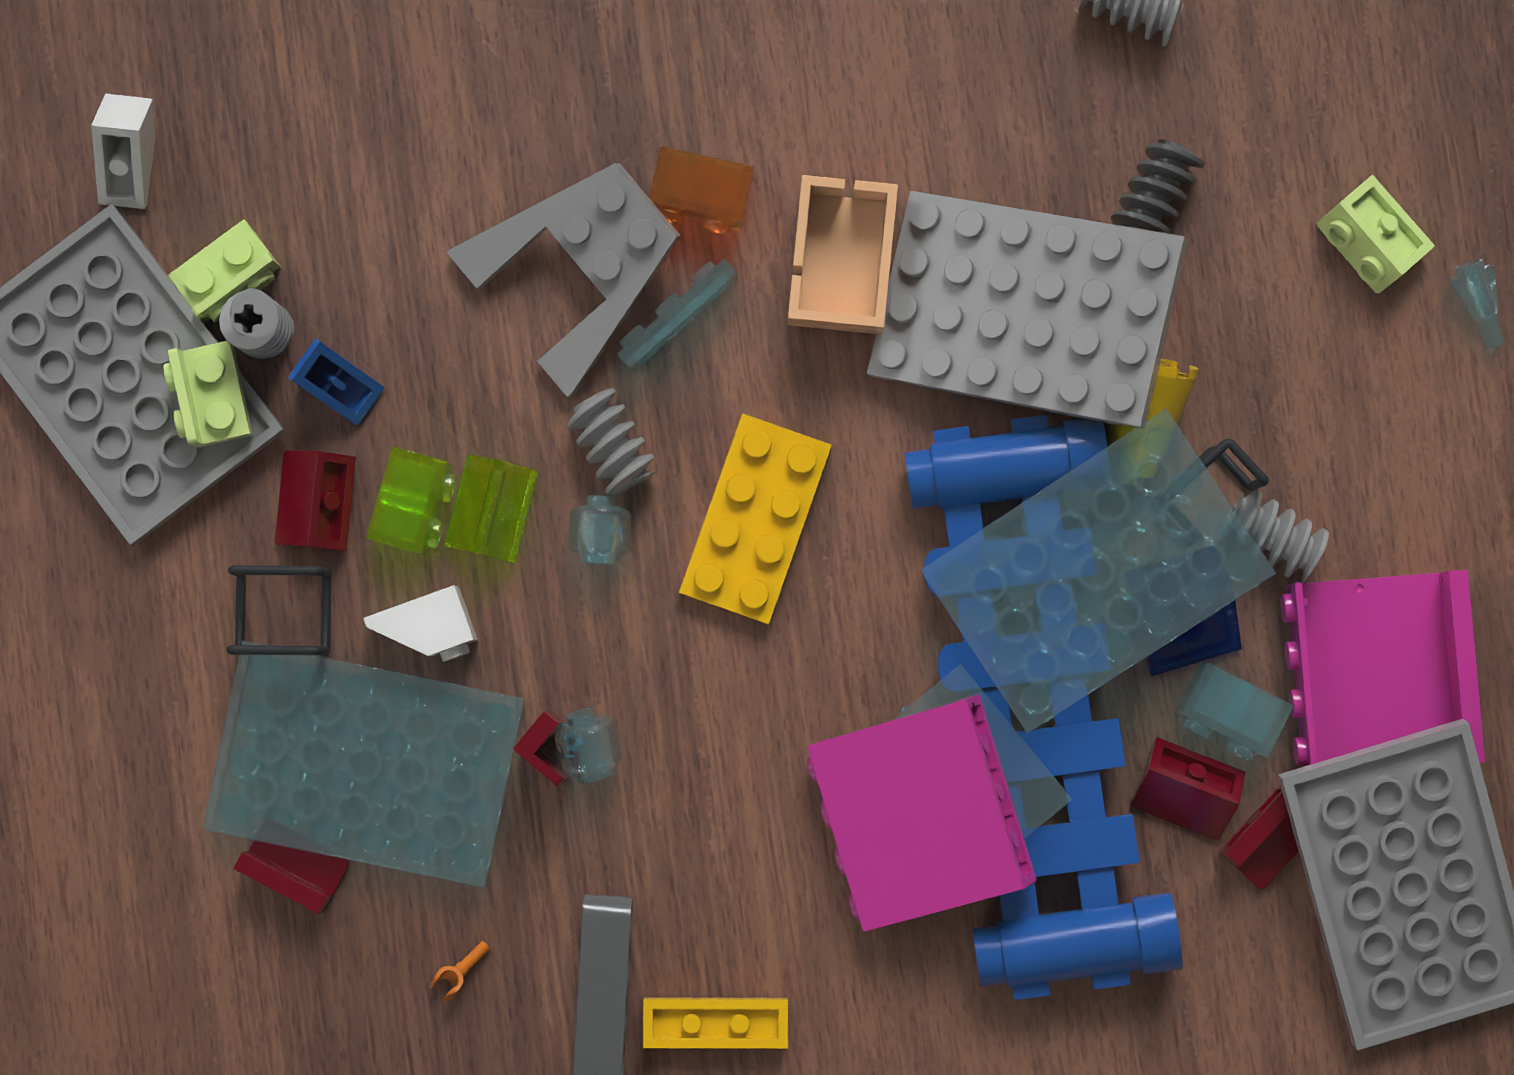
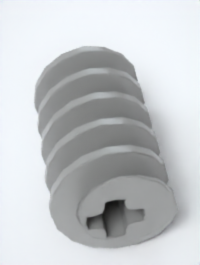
(1155, 14)
(245, 311)
(610, 442)
(1281, 535)

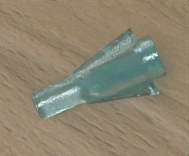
(1478, 292)

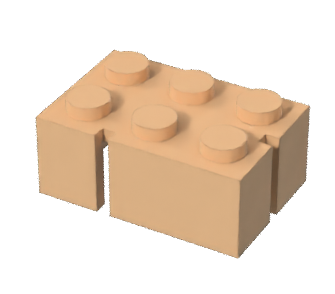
(842, 255)

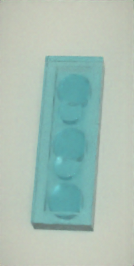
(676, 314)

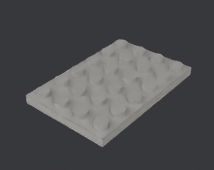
(1028, 308)
(88, 358)
(1406, 882)

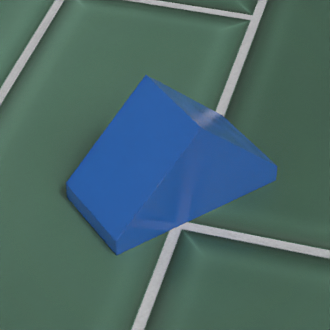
(336, 382)

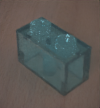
(1234, 711)

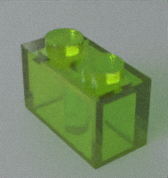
(411, 501)

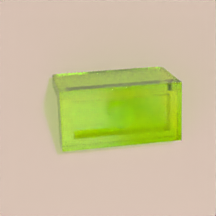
(491, 507)

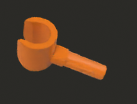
(456, 973)

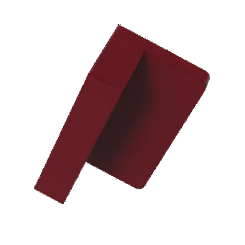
(315, 499)
(535, 740)
(1189, 789)
(1263, 842)
(294, 873)

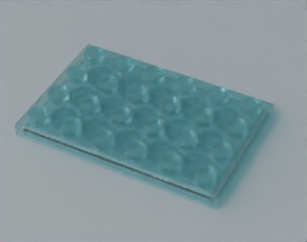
(1097, 571)
(364, 764)

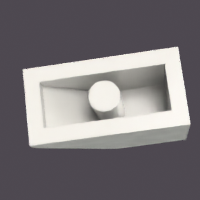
(123, 150)
(429, 624)

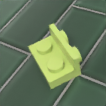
(1375, 235)
(223, 269)
(208, 394)

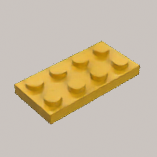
(755, 518)

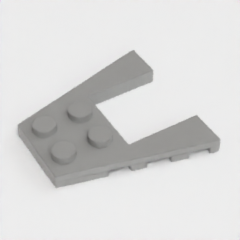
(609, 234)

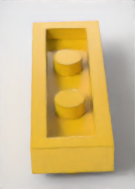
(715, 1023)

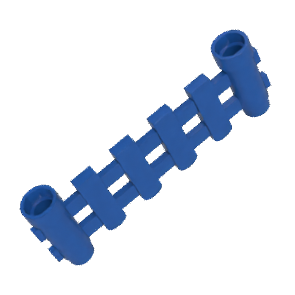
(1104, 936)

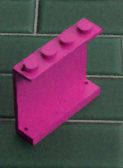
(1379, 661)
(921, 814)

